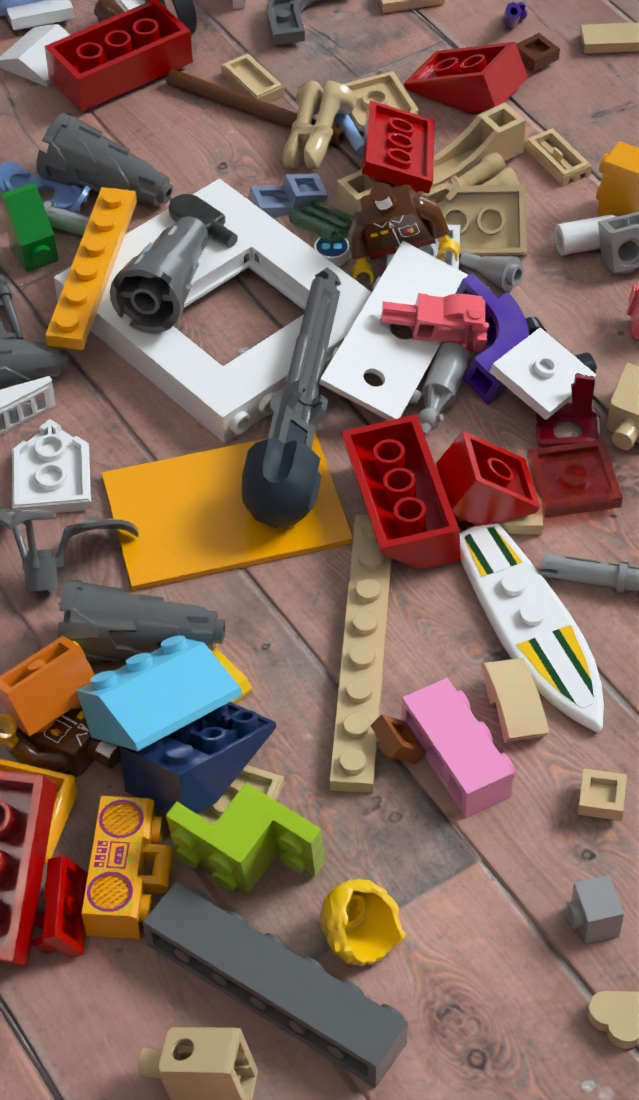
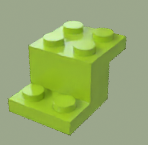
(246, 840)

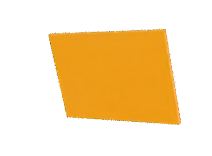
(196, 520)

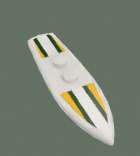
(533, 623)

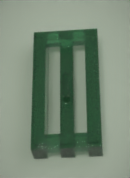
(321, 220)

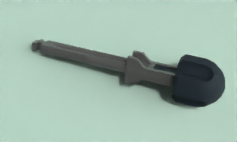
(283, 471)

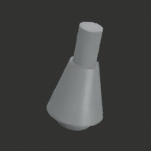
(500, 270)

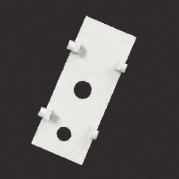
(373, 347)

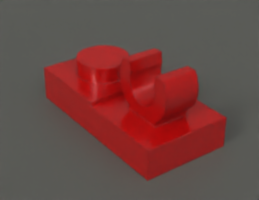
(63, 918)

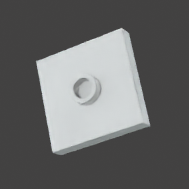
(540, 372)

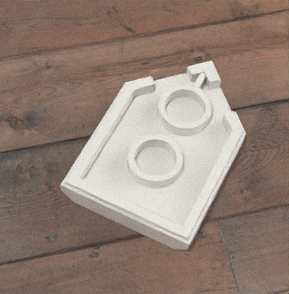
(51, 472)

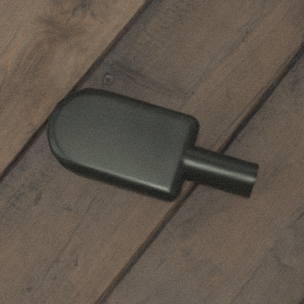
(193, 206)

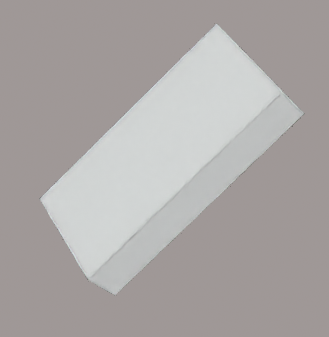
(39, 13)

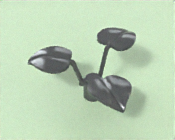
(39, 565)

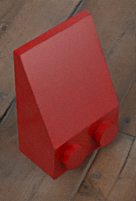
(470, 76)

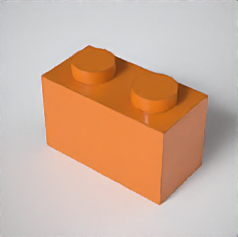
(45, 685)

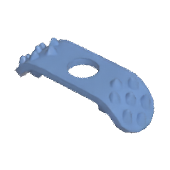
(65, 196)

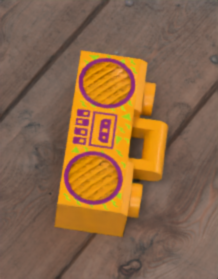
(116, 879)

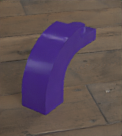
(505, 331)

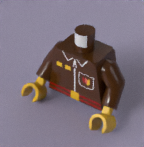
(394, 217)
(62, 747)

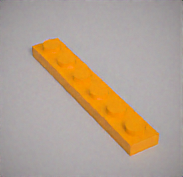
(91, 269)

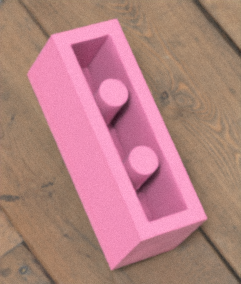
(458, 747)

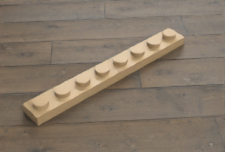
(361, 664)

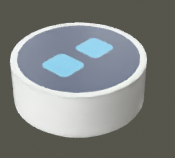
(336, 252)

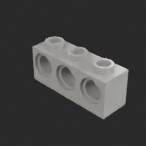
(612, 235)

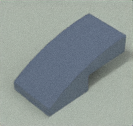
(294, 192)

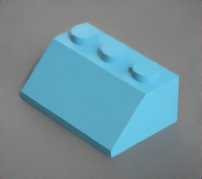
(156, 693)

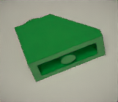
(29, 227)

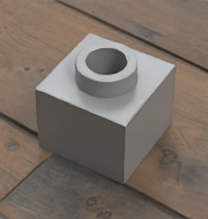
(595, 909)

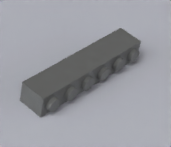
(277, 983)

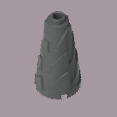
(85, 157)
(159, 278)
(29, 361)
(125, 624)

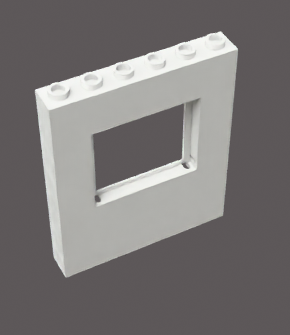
(239, 393)

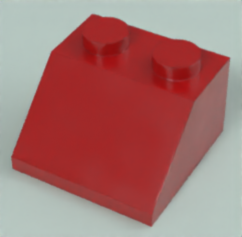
(486, 482)

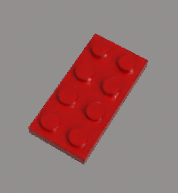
(398, 147)

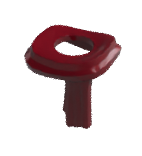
(578, 411)

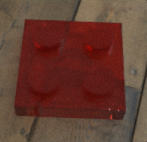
(574, 478)

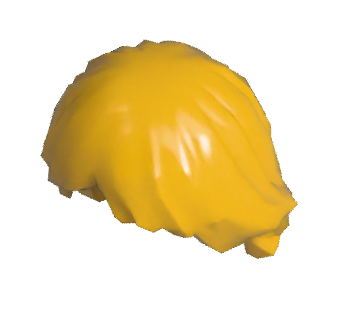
(360, 922)

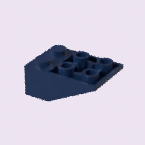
(196, 760)

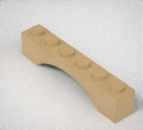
(492, 131)

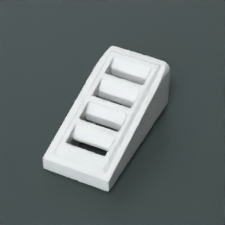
(16, 412)

